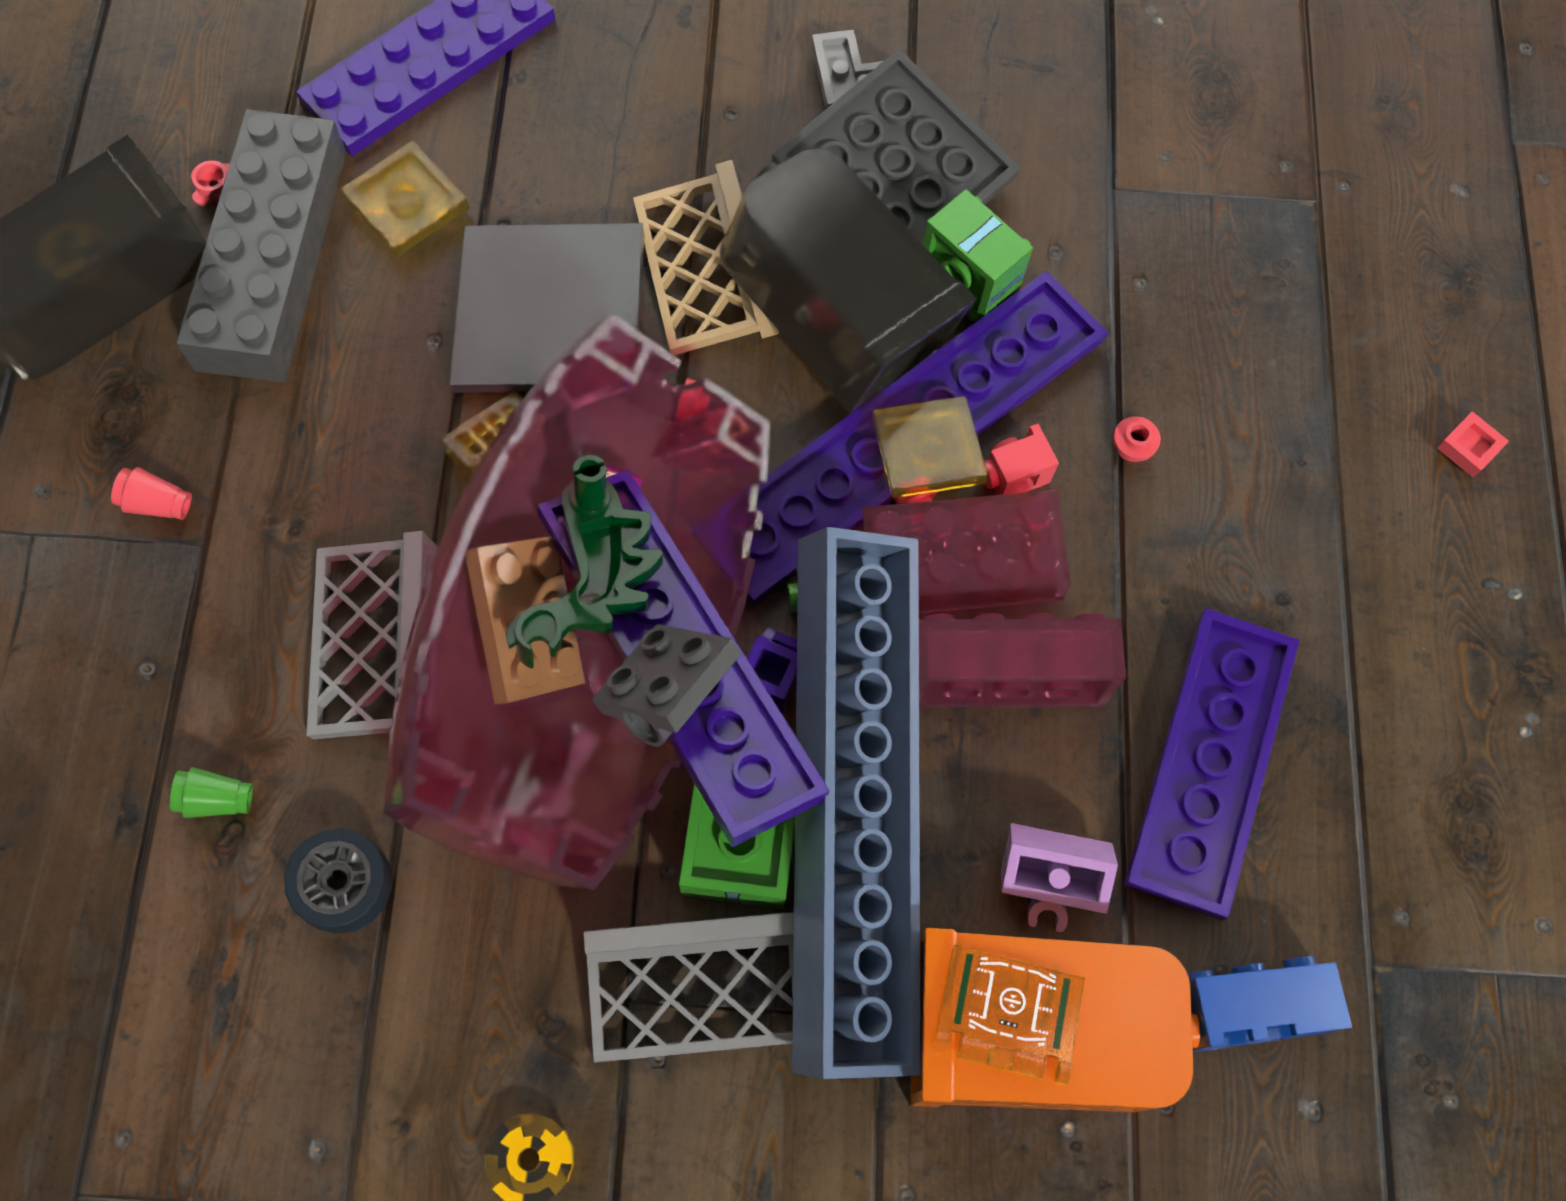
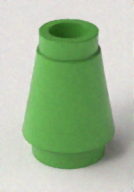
(209, 794)

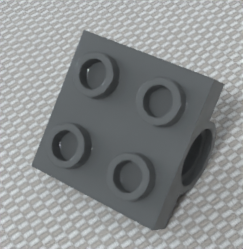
(665, 680)

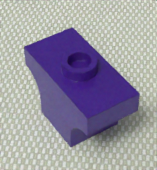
(776, 665)

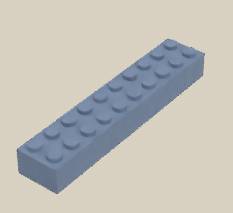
(862, 842)

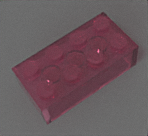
(982, 548)
(1019, 661)

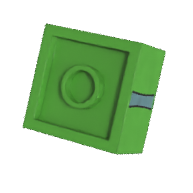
(978, 251)
(742, 874)

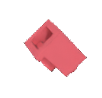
(1021, 464)

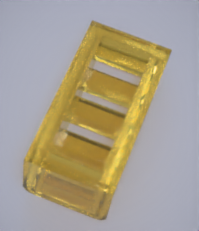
(470, 432)

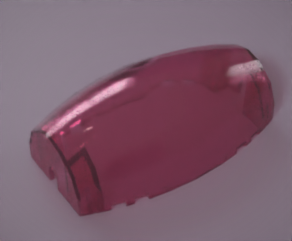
(549, 777)

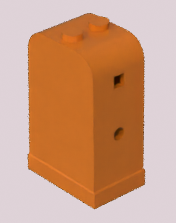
(1129, 1037)

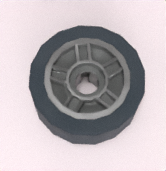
(315, 868)

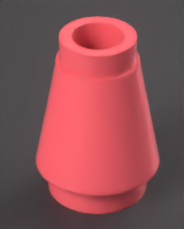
(147, 494)

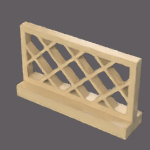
(727, 198)

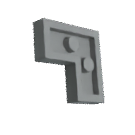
(838, 63)

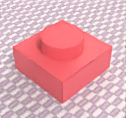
(1472, 444)

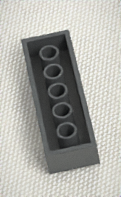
(263, 247)

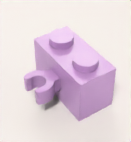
(1057, 872)

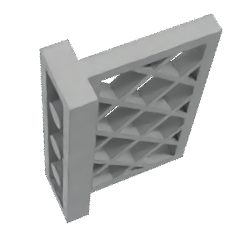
(416, 558)
(678, 940)

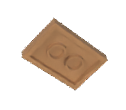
(504, 585)

